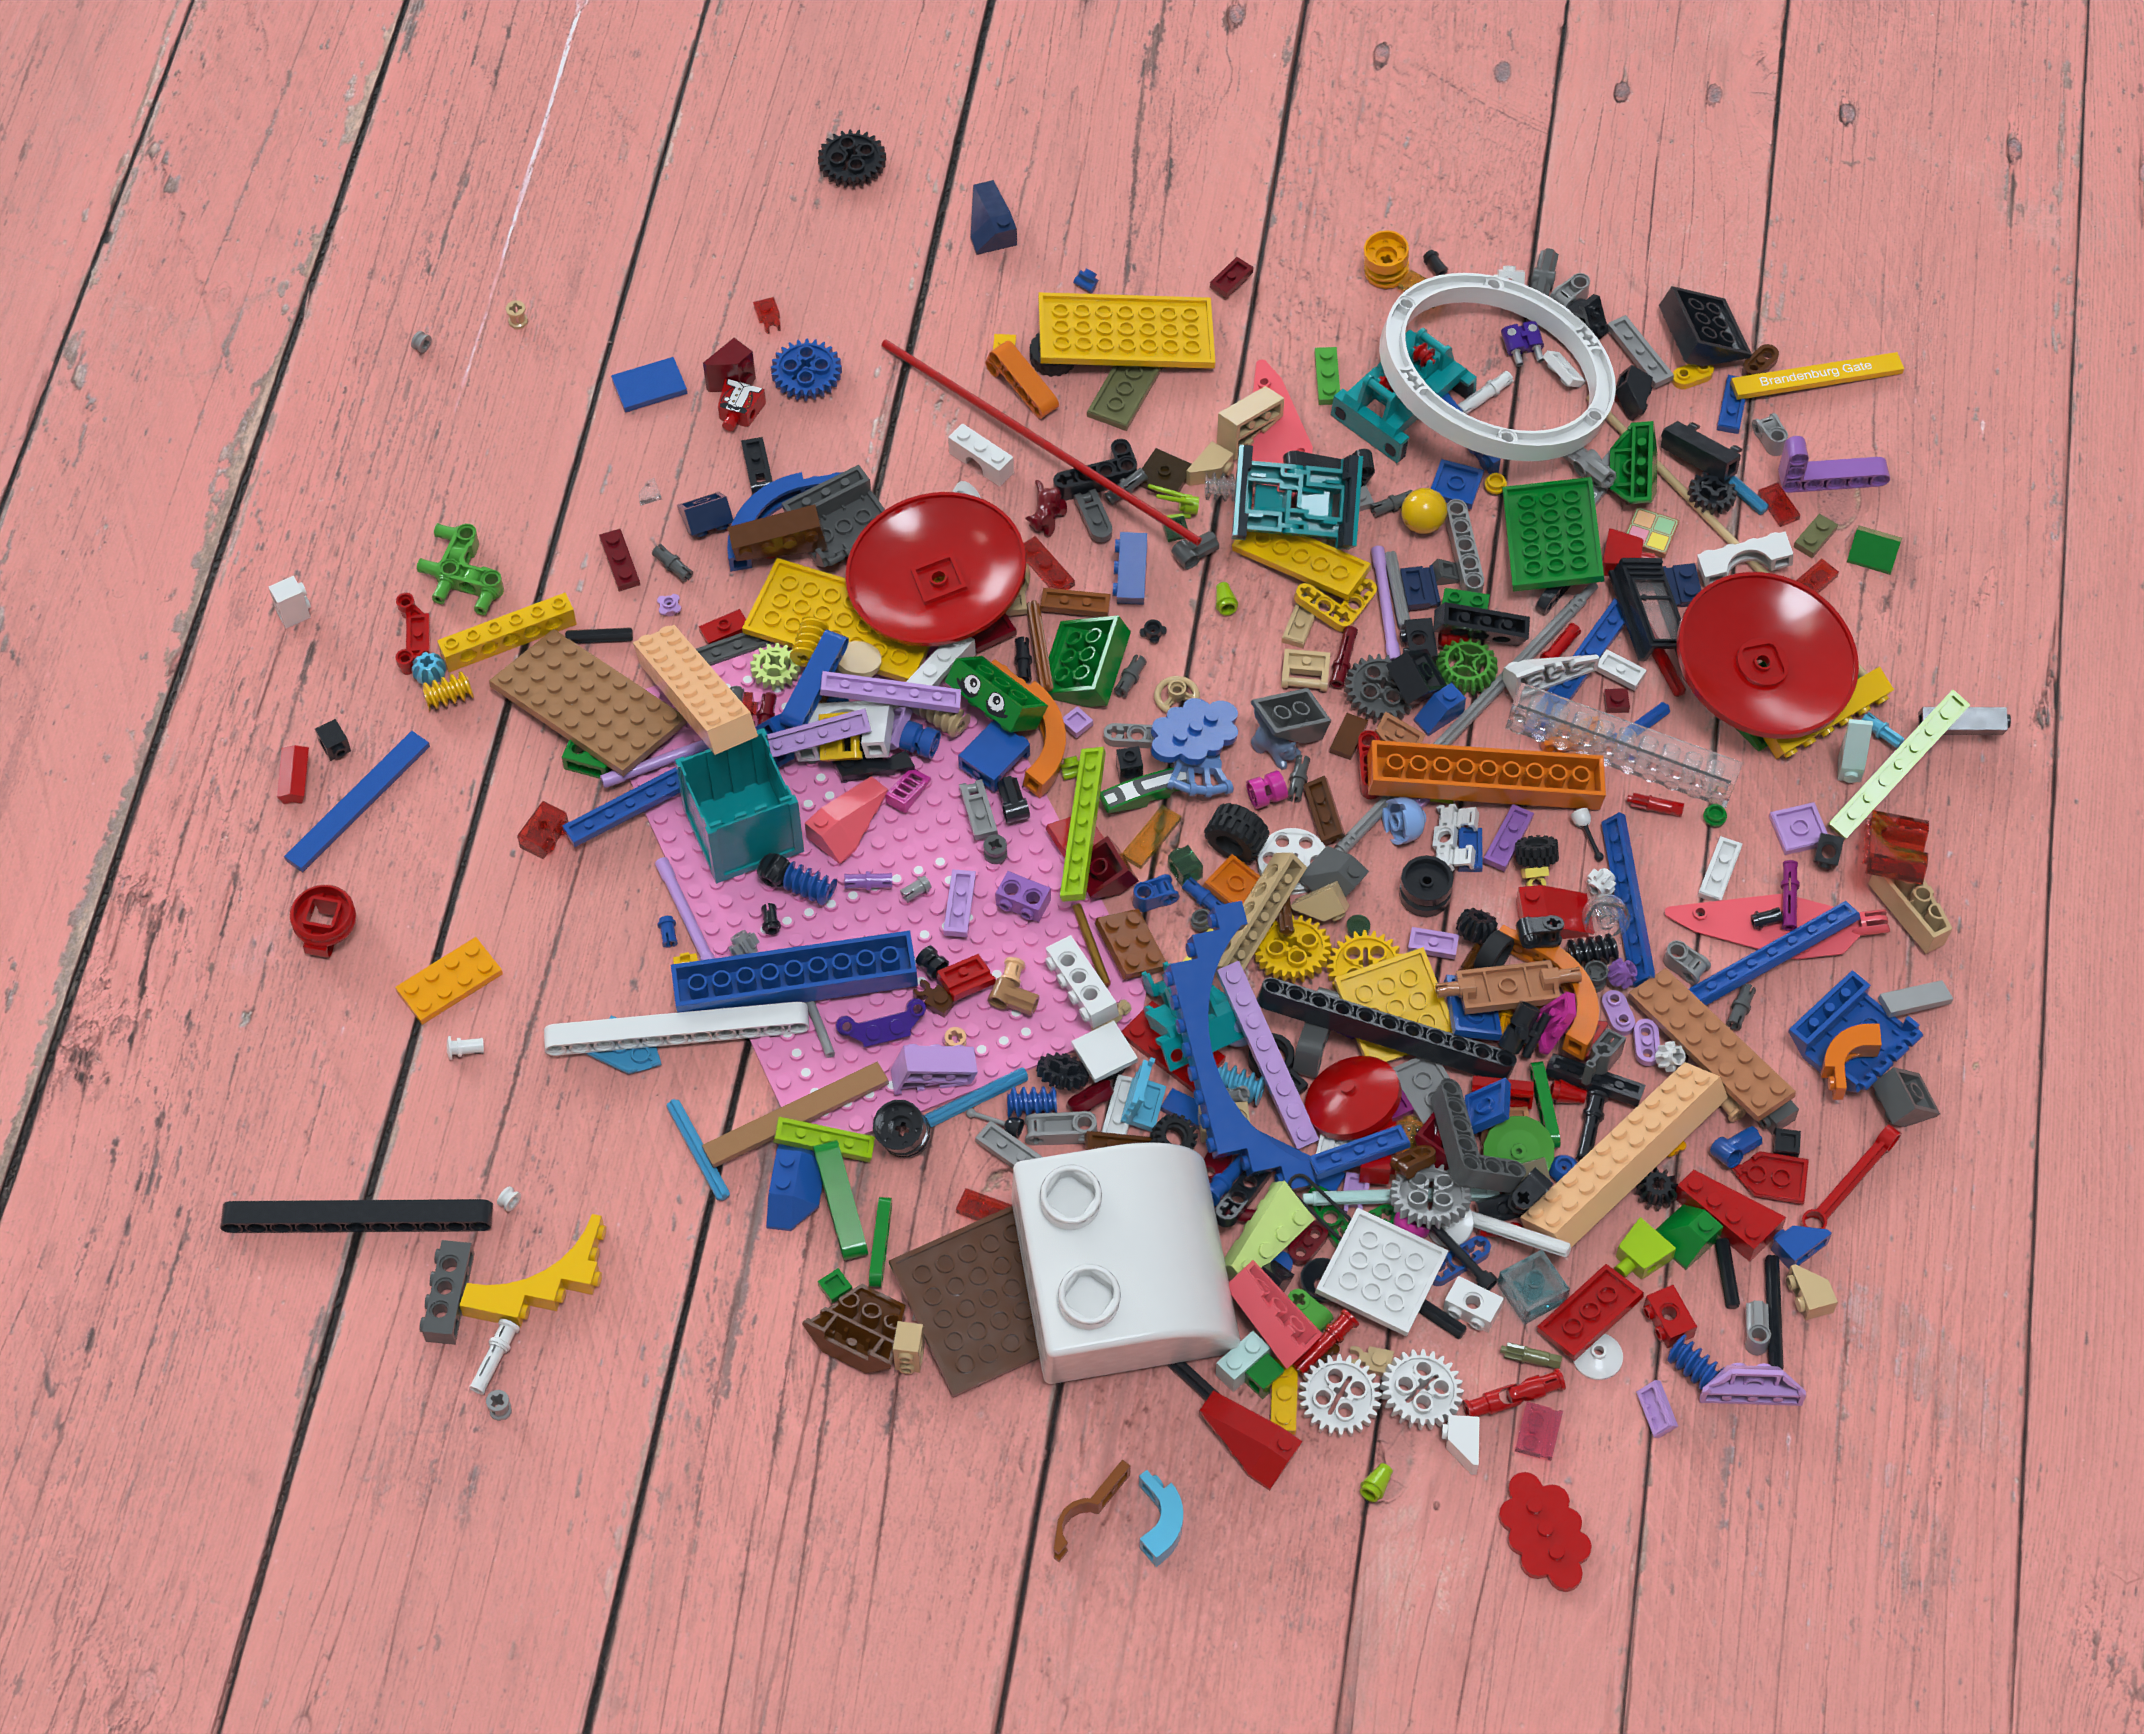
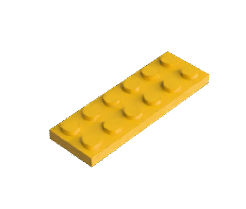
(1306, 560)

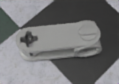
(1059, 1127)

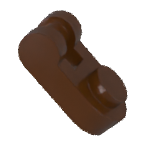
(1414, 1160)

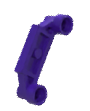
(885, 1027)

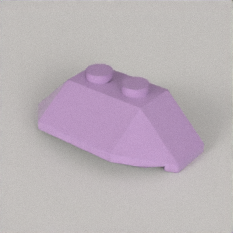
(1753, 1385)

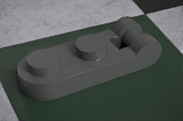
(1094, 515)

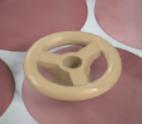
(1176, 691)

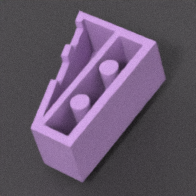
(933, 1065)

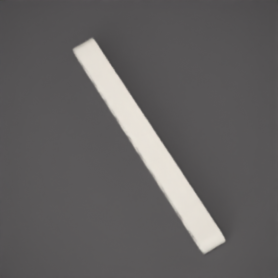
(676, 1028)

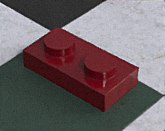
(1231, 277)

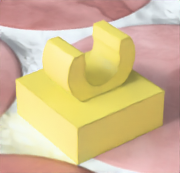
(1535, 873)

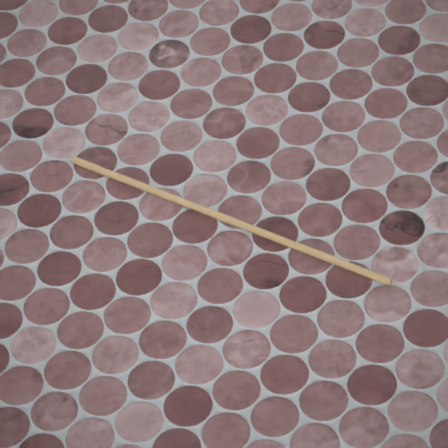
(1710, 519)

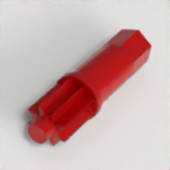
(1656, 804)

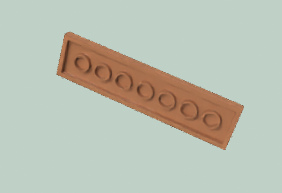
(1712, 1044)

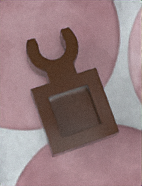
(935, 999)

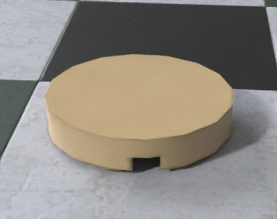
(860, 659)

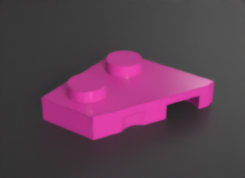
(1563, 1012)

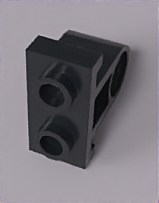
(1591, 313)

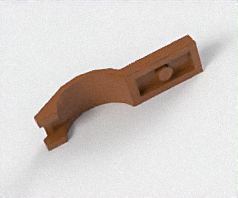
(1094, 1505)

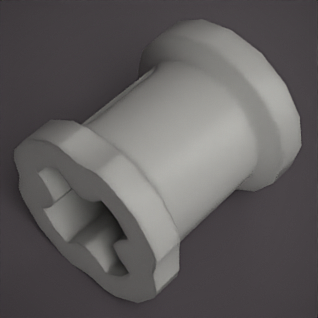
(498, 1398)

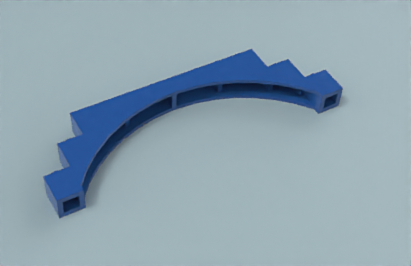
(1225, 1124)

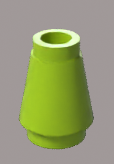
(1225, 599)
(1375, 1484)

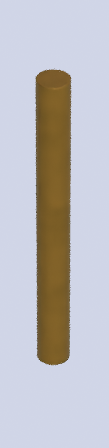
(1091, 944)

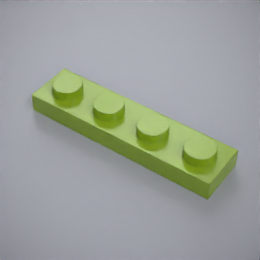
(807, 1135)

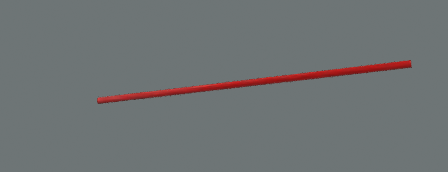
(1076, 464)

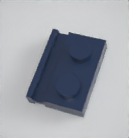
(1683, 583)
(1420, 587)

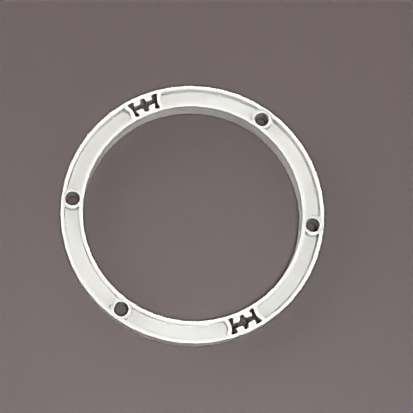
(1472, 432)

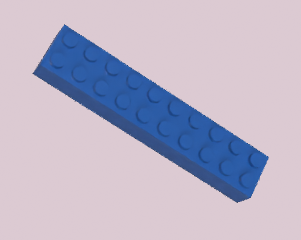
(797, 973)

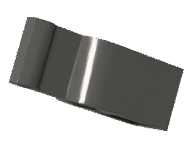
(1603, 1055)

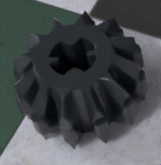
(1476, 925)
(1655, 1196)

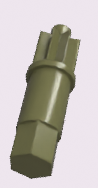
(1532, 1356)

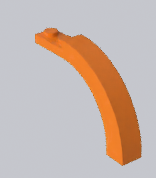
(1046, 768)
(1582, 1032)

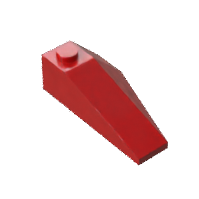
(1255, 1441)

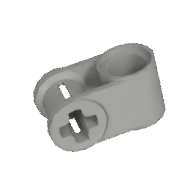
(1572, 289)
(1771, 434)
(1687, 963)

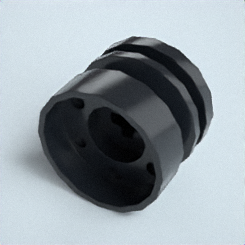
(893, 1119)

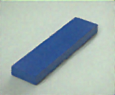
(1359, 1152)

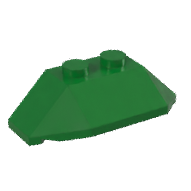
(1635, 463)

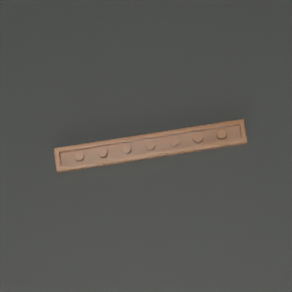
(803, 1109)

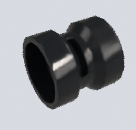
(931, 961)

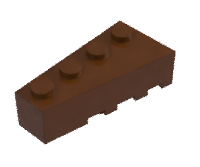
(779, 535)

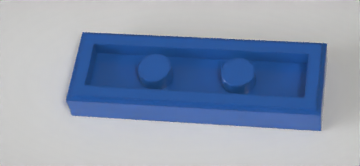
(1731, 410)

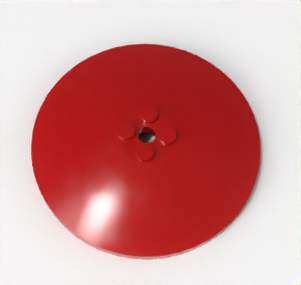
(1786, 626)

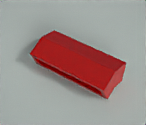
(292, 774)
(1521, 1091)

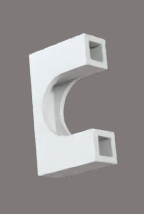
(874, 743)

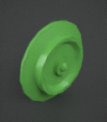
(1520, 1140)

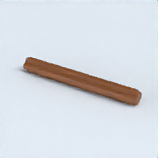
(1039, 645)

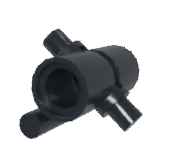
(1524, 1029)

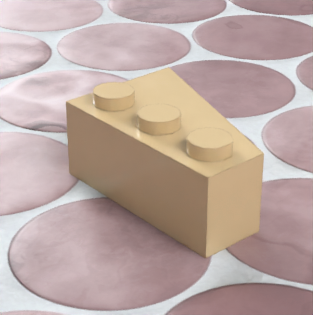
(1248, 418)

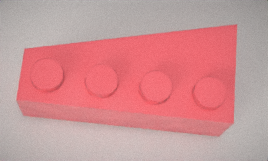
(1273, 1314)

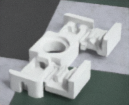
(1449, 820)

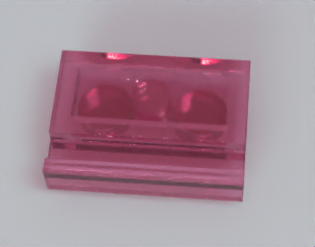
(1539, 1431)

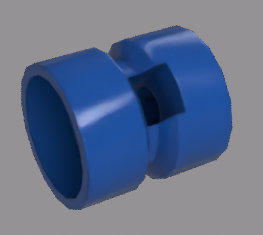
(921, 740)

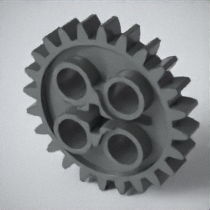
(1379, 688)

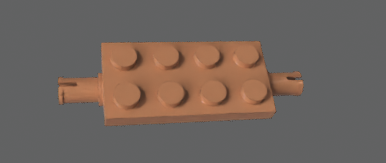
(1507, 985)

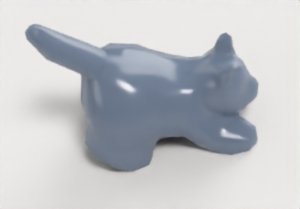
(1279, 748)

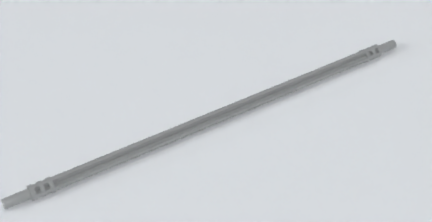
(1475, 708)

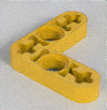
(1342, 610)

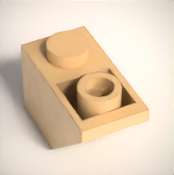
(1812, 1292)

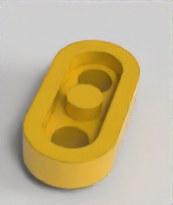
(1693, 376)

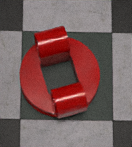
(319, 937)

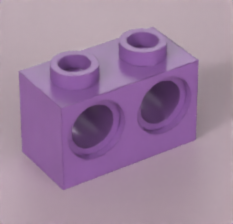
(1025, 892)

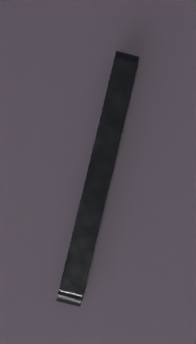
(1385, 1029)
(357, 1216)

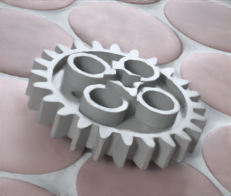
(1411, 1197)

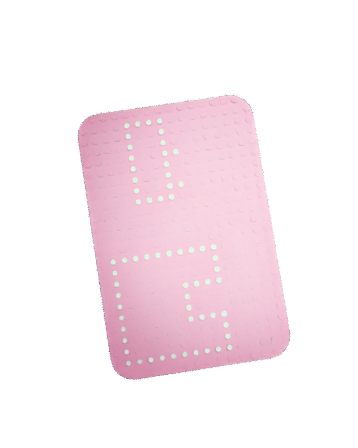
(921, 843)

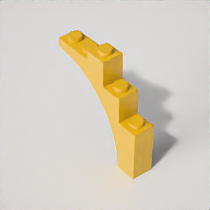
(545, 1290)

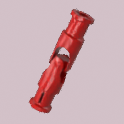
(1528, 1390)

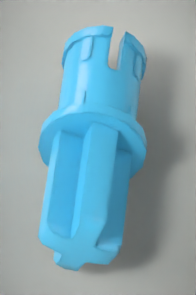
(1883, 731)

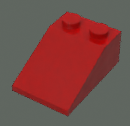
(1547, 901)

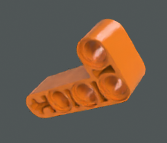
(1022, 377)

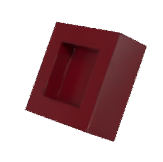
(1616, 700)

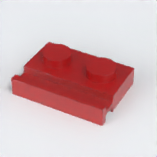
(966, 977)

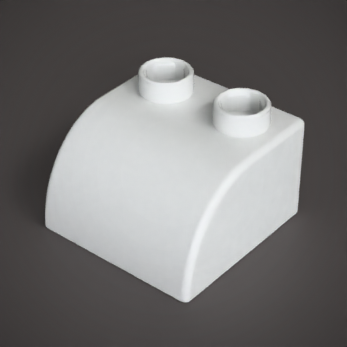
(1122, 1260)

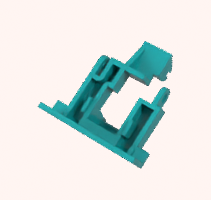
(1164, 1020)

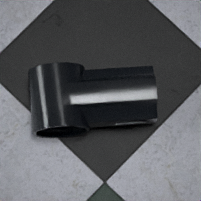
(1013, 805)

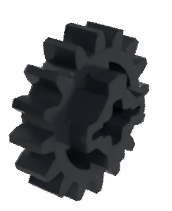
(1711, 493)
(1062, 1071)

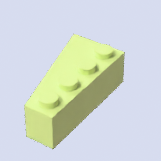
(1271, 1229)

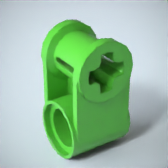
(1314, 1311)

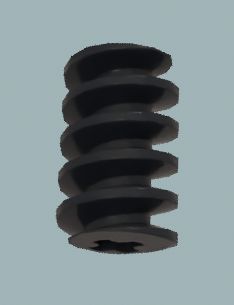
(1593, 949)

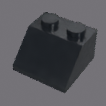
(1416, 676)

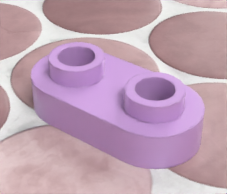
(1617, 1011)
(1646, 1044)

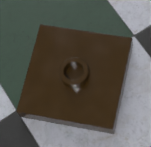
(1165, 471)

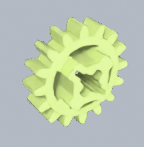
(775, 667)

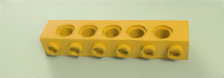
(506, 632)

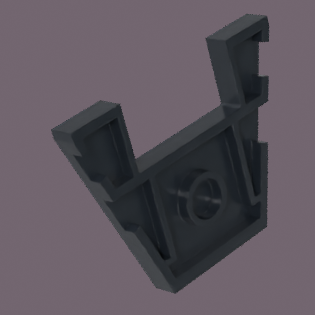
(867, 767)

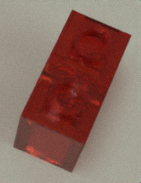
(542, 830)

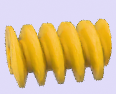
(807, 639)
(447, 690)

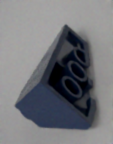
(991, 220)

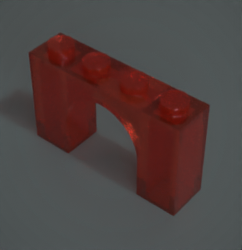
(1895, 847)

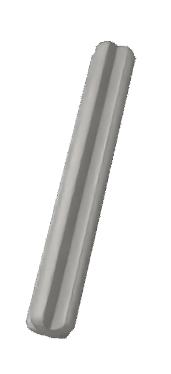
(1397, 589)

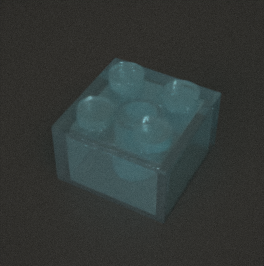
(1533, 1286)

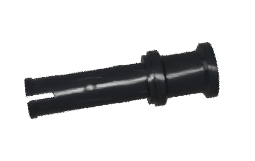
(1593, 1116)

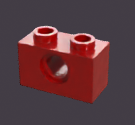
(1668, 1302)

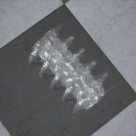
(1220, 487)

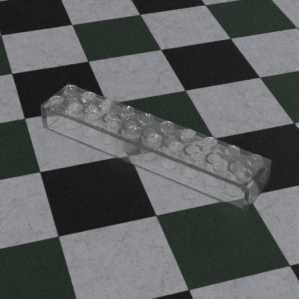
(1623, 745)

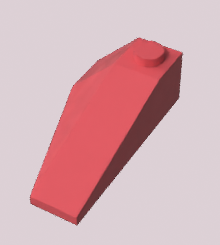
(844, 820)

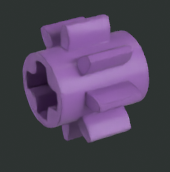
(1622, 973)

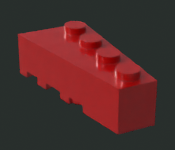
(1744, 1221)

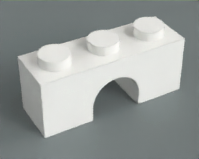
(994, 461)

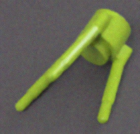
(1187, 503)

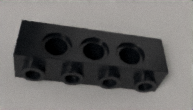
(1481, 624)

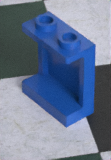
(993, 754)

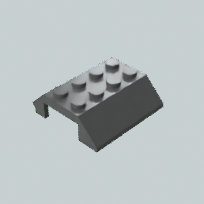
(844, 510)

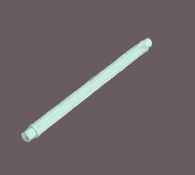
(1378, 1196)

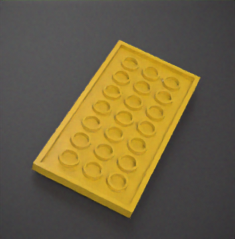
(1126, 330)
(800, 592)

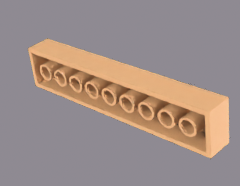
(695, 689)
(1626, 1155)

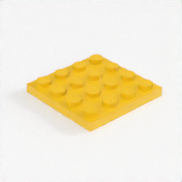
(1400, 988)

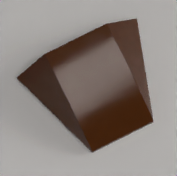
(858, 1329)

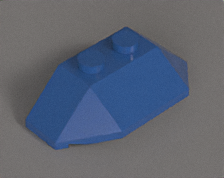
(793, 1188)

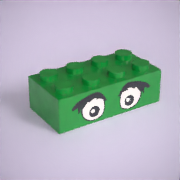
(996, 694)

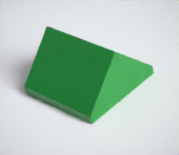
(1874, 549)

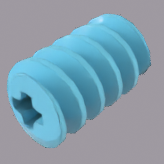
(1234, 1080)

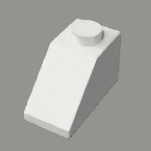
(1463, 1440)

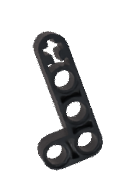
(1310, 459)
(1119, 466)

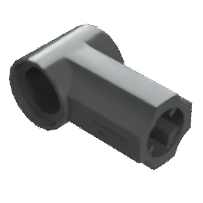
(1190, 554)

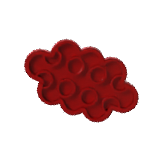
(1545, 1531)

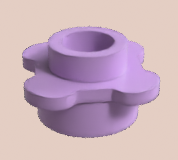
(669, 610)

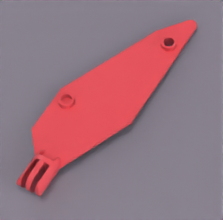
(1287, 432)
(1732, 922)

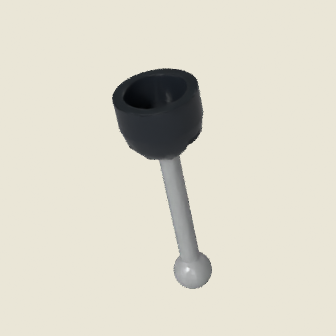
(1012, 1125)

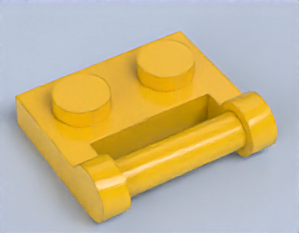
(835, 750)

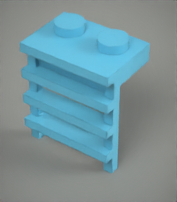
(1143, 1099)

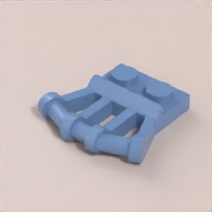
(1211, 765)

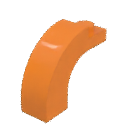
(1853, 1042)

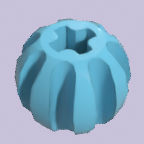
(428, 668)

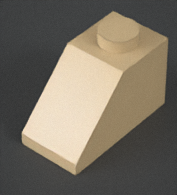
(1211, 460)
(1323, 903)

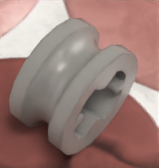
(421, 342)

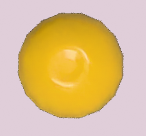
(1424, 510)

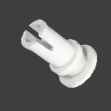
(461, 1047)

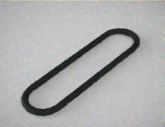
(1324, 1195)

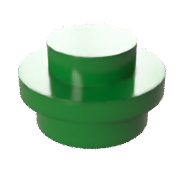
(1715, 815)

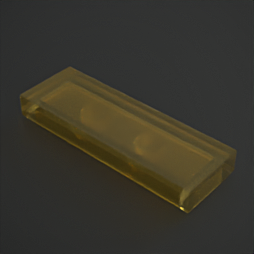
(1151, 836)

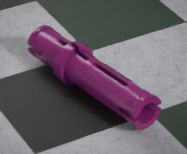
(1789, 871)

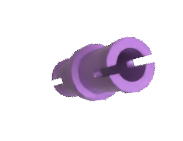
(868, 880)

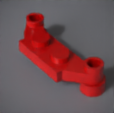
(416, 632)

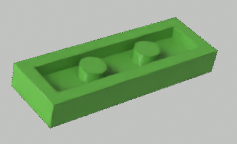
(1327, 374)

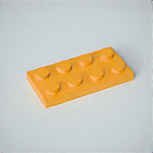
(448, 980)

